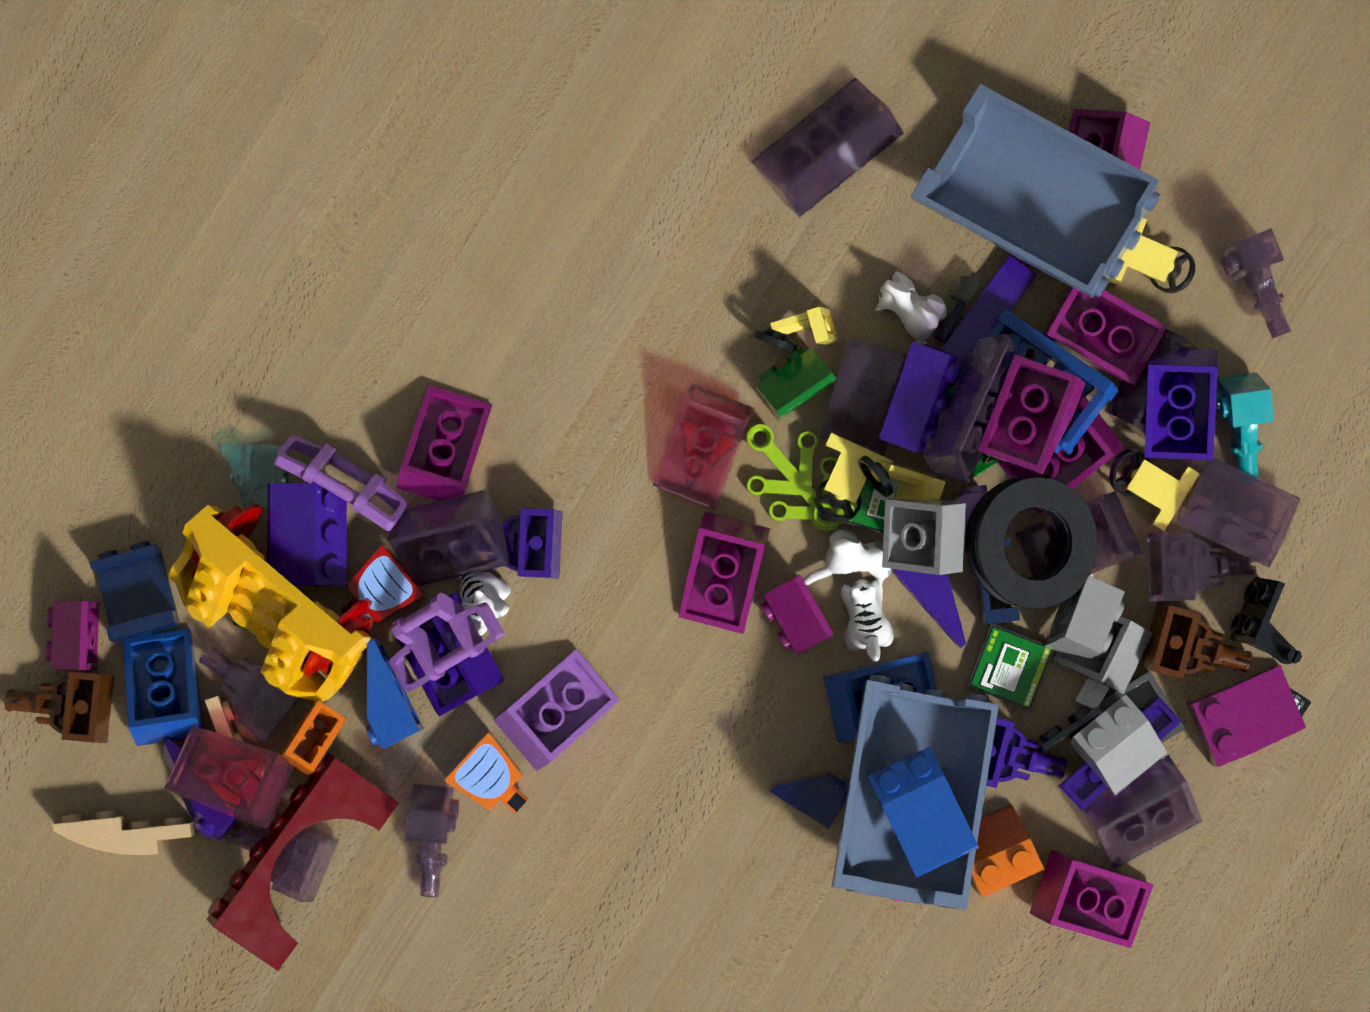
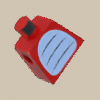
(385, 584)

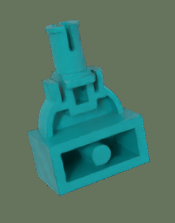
(1245, 403)

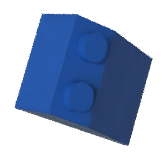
(162, 687)
(846, 688)
(388, 705)
(923, 812)

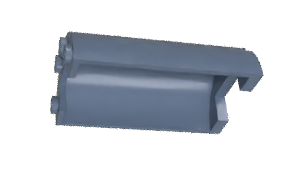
(1039, 192)
(889, 729)

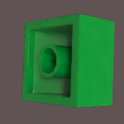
(795, 382)

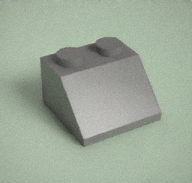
(924, 535)
(1086, 620)
(1119, 661)
(1119, 745)

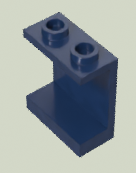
(135, 592)
(995, 615)

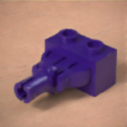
(534, 542)
(1010, 755)

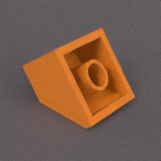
(1003, 852)

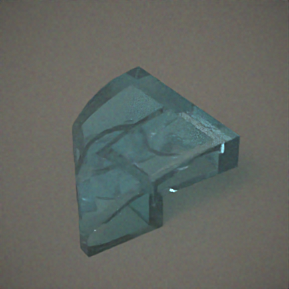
(253, 470)

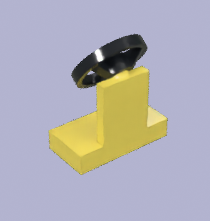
(1157, 263)
(817, 318)
(845, 480)
(912, 485)
(1152, 485)

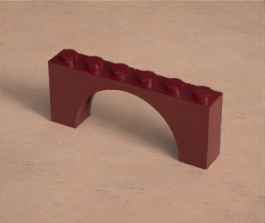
(246, 907)

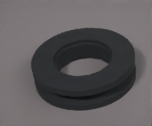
(1075, 551)

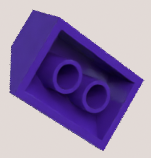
(919, 397)
(1182, 405)
(307, 534)
(462, 680)

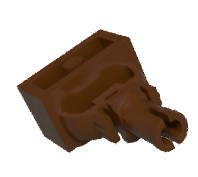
(1183, 643)
(76, 707)

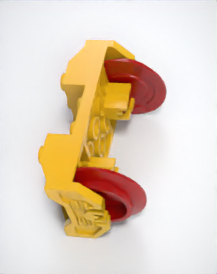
(227, 573)

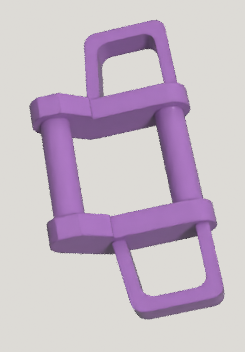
(328, 455)
(417, 640)

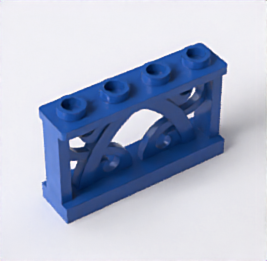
(1027, 338)

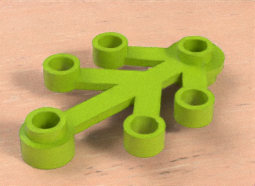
(798, 482)

